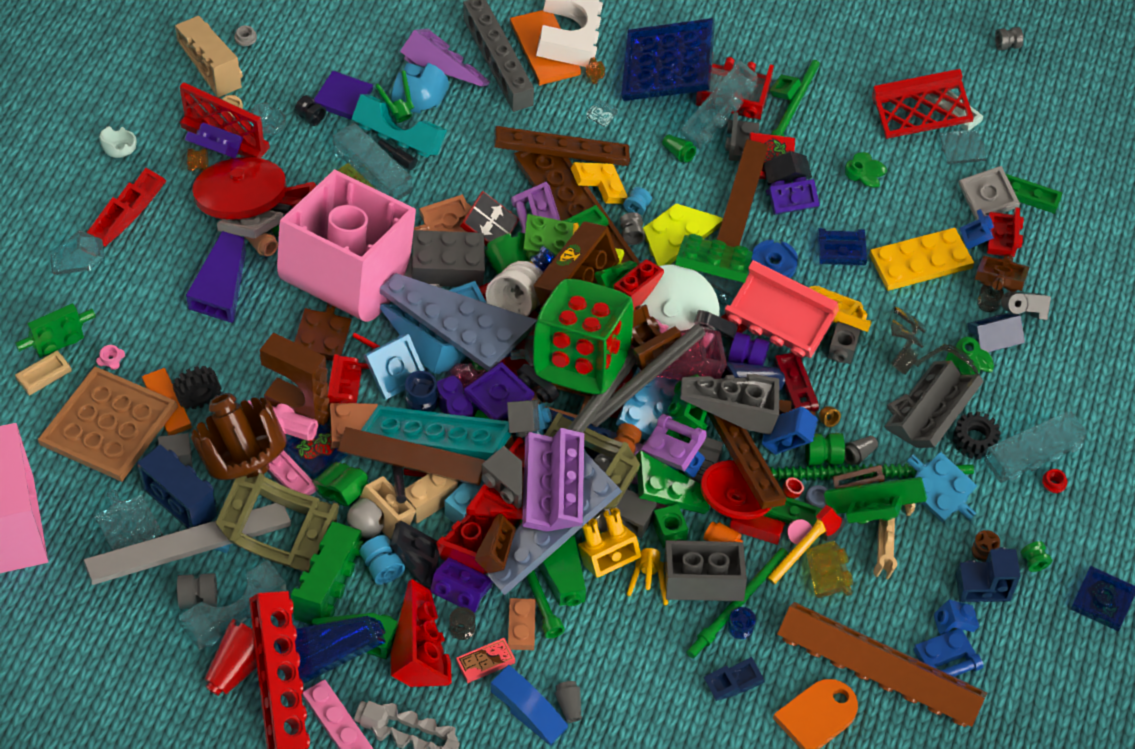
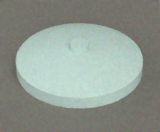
(680, 296)

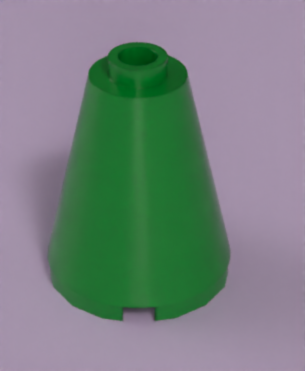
(505, 251)

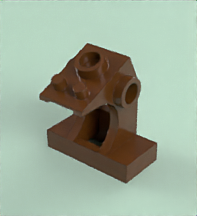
(645, 329)

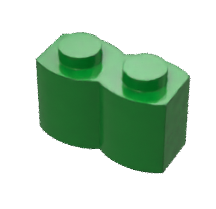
(341, 483)

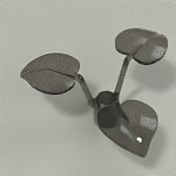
(908, 356)

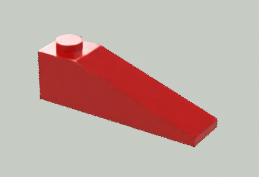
(417, 646)

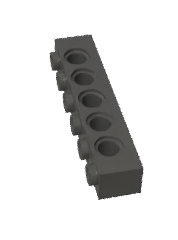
(498, 54)

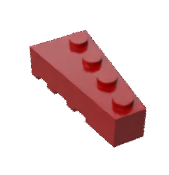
(466, 539)

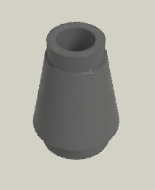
(860, 449)
(569, 699)

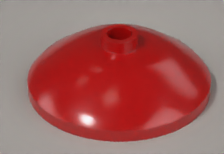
(729, 493)

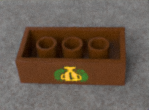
(582, 256)

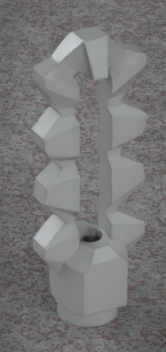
(376, 717)

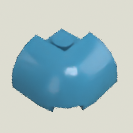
(425, 85)

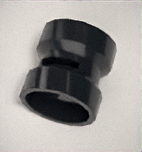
(312, 112)

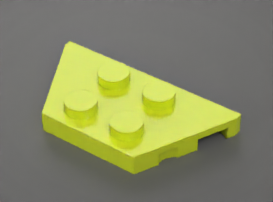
(668, 230)

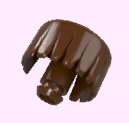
(239, 438)

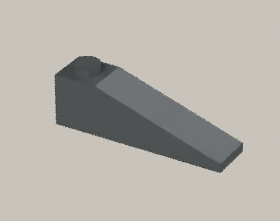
(742, 401)

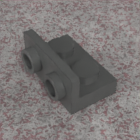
(739, 134)

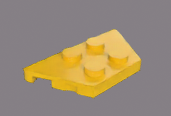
(850, 310)

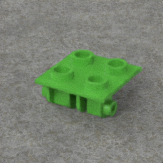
(546, 231)

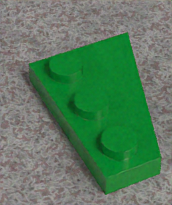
(667, 486)

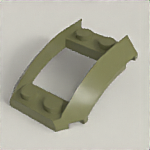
(624, 464)
(241, 502)

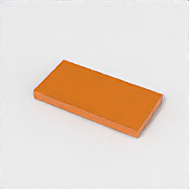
(528, 30)

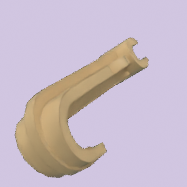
(885, 554)

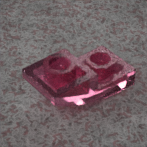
(466, 373)

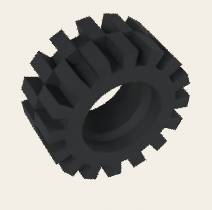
(196, 387)
(980, 424)

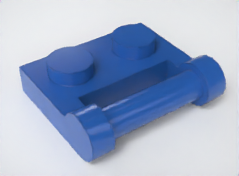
(948, 649)

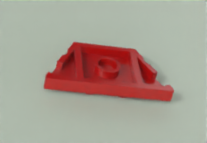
(488, 500)

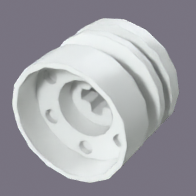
(514, 288)

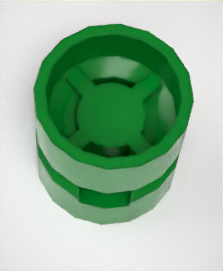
(825, 449)

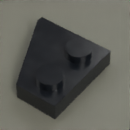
(416, 551)

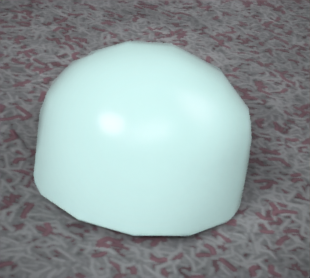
(117, 143)

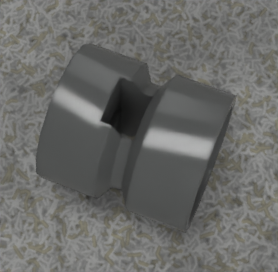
(196, 590)

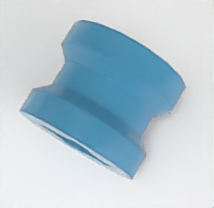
(637, 201)

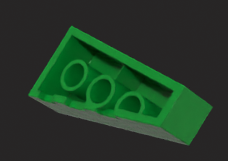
(327, 573)

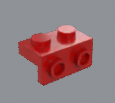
(1005, 233)

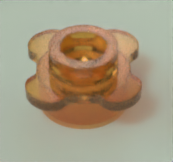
(595, 70)

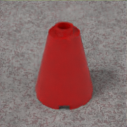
(233, 659)

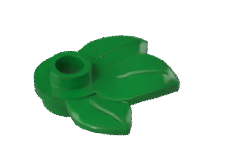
(865, 169)
(980, 357)

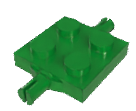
(55, 330)

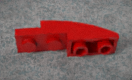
(640, 282)

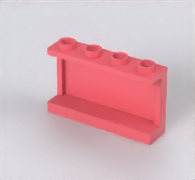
(782, 310)

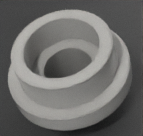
(245, 36)

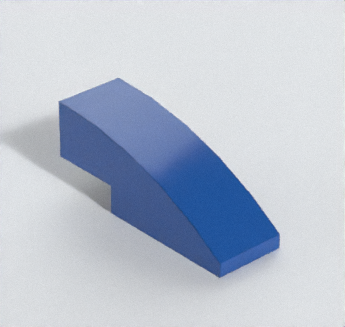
(528, 705)

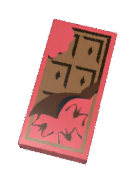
(485, 660)

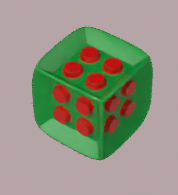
(583, 336)

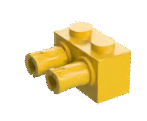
(609, 549)

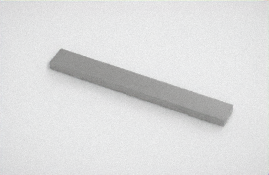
(179, 545)

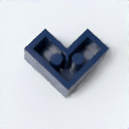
(991, 579)

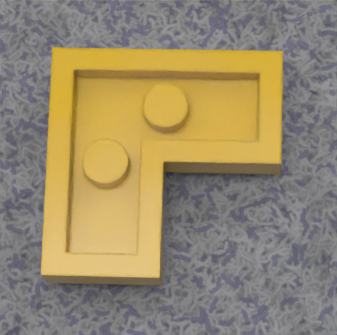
(604, 177)

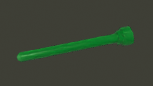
(551, 625)

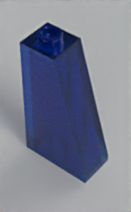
(335, 643)

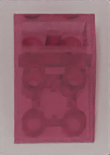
(703, 358)

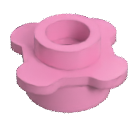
(107, 352)

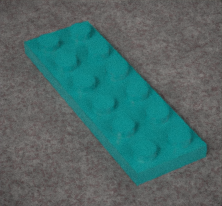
(442, 431)

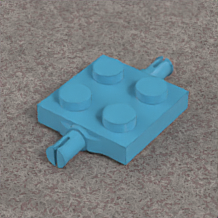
(945, 486)

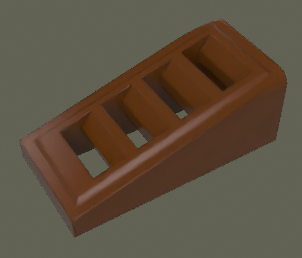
(493, 554)

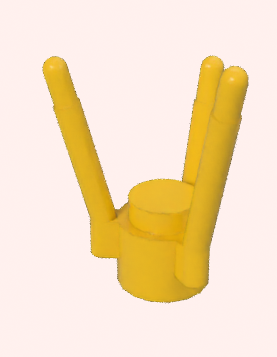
(649, 565)

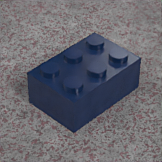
(177, 488)

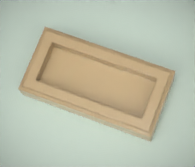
(43, 372)

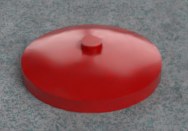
(239, 188)

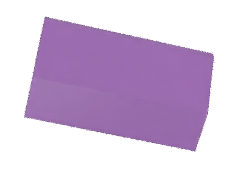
(553, 480)

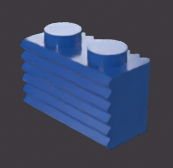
(791, 431)

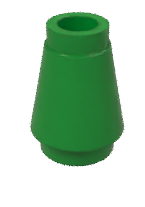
(680, 148)

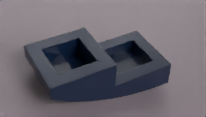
(734, 680)

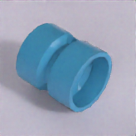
(381, 559)

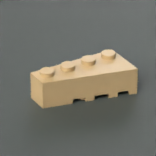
(210, 55)

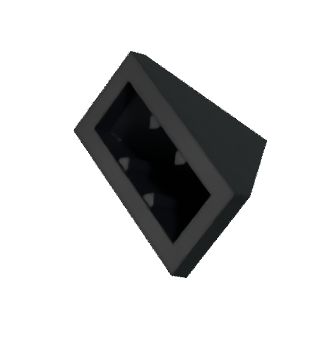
(787, 168)

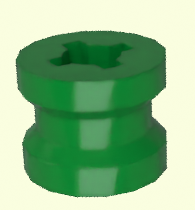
(1036, 556)

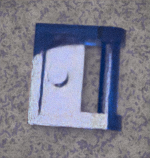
(838, 252)

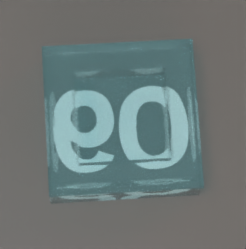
(602, 113)

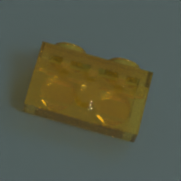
(829, 569)

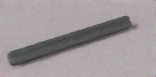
(649, 373)
(597, 401)

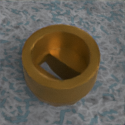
(833, 413)

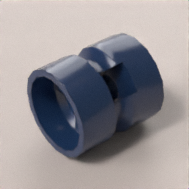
(421, 391)

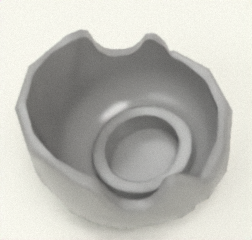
(365, 517)

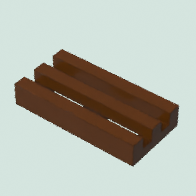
(880, 477)

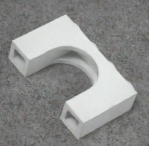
(571, 46)

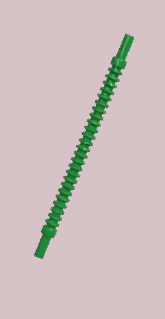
(829, 472)

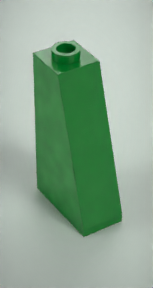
(564, 574)

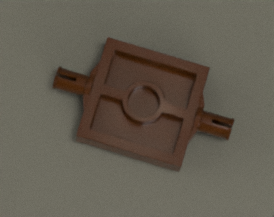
(1002, 273)
(323, 332)

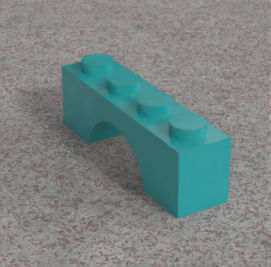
(375, 115)

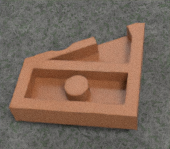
(347, 415)

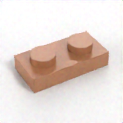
(521, 624)

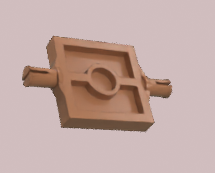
(444, 215)

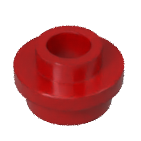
(1057, 476)

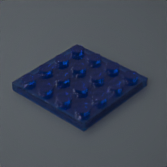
(668, 59)

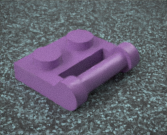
(540, 201)
(672, 450)

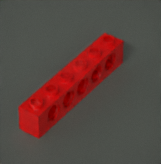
(268, 661)

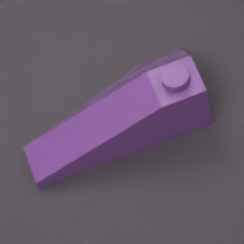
(426, 47)

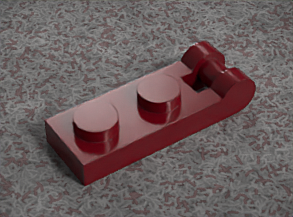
(797, 382)

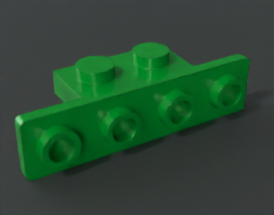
(875, 500)

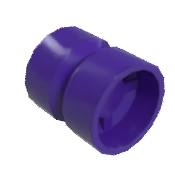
(748, 351)

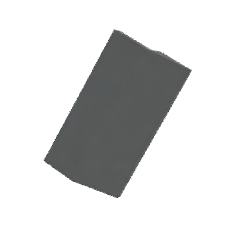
(938, 402)

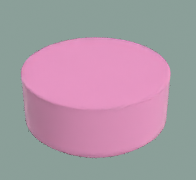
(797, 530)

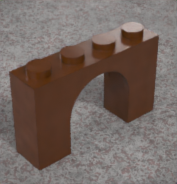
(302, 367)

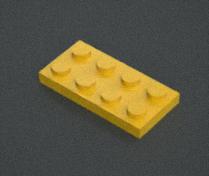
(921, 259)

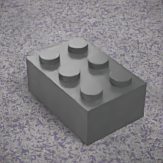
(447, 257)
(705, 570)

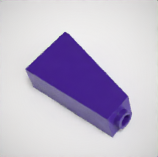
(219, 280)

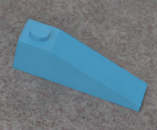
(432, 349)

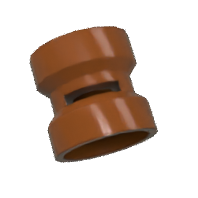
(629, 434)

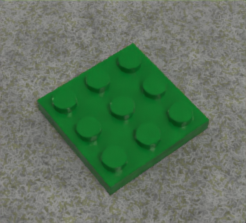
(714, 257)

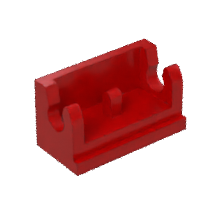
(344, 380)

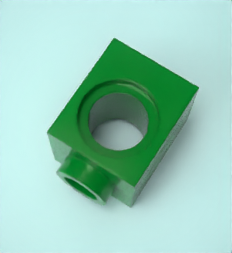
(670, 517)

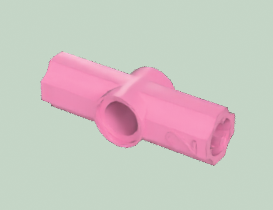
(295, 424)

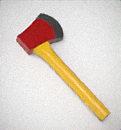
(827, 524)

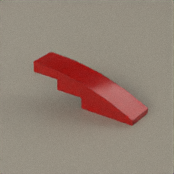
(127, 207)

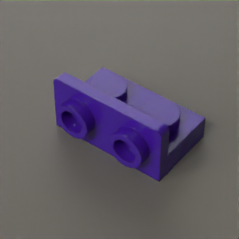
(216, 140)
(793, 196)
(460, 584)

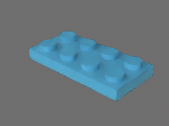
(648, 404)

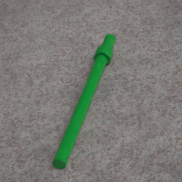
(796, 99)
(708, 634)

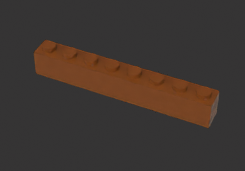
(882, 664)

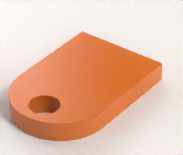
(816, 716)

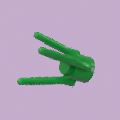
(400, 110)

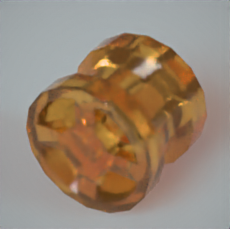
(197, 159)

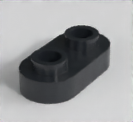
(544, 390)

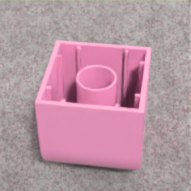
(345, 244)
(20, 519)

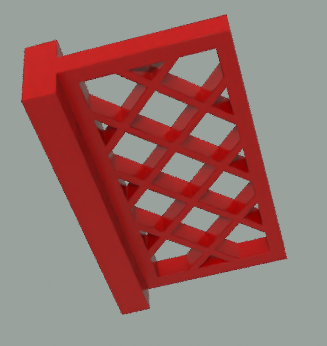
(914, 89)
(252, 143)

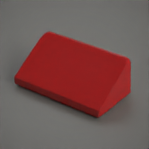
(760, 528)

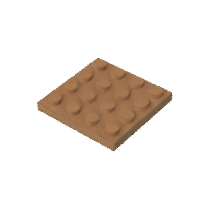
(108, 423)

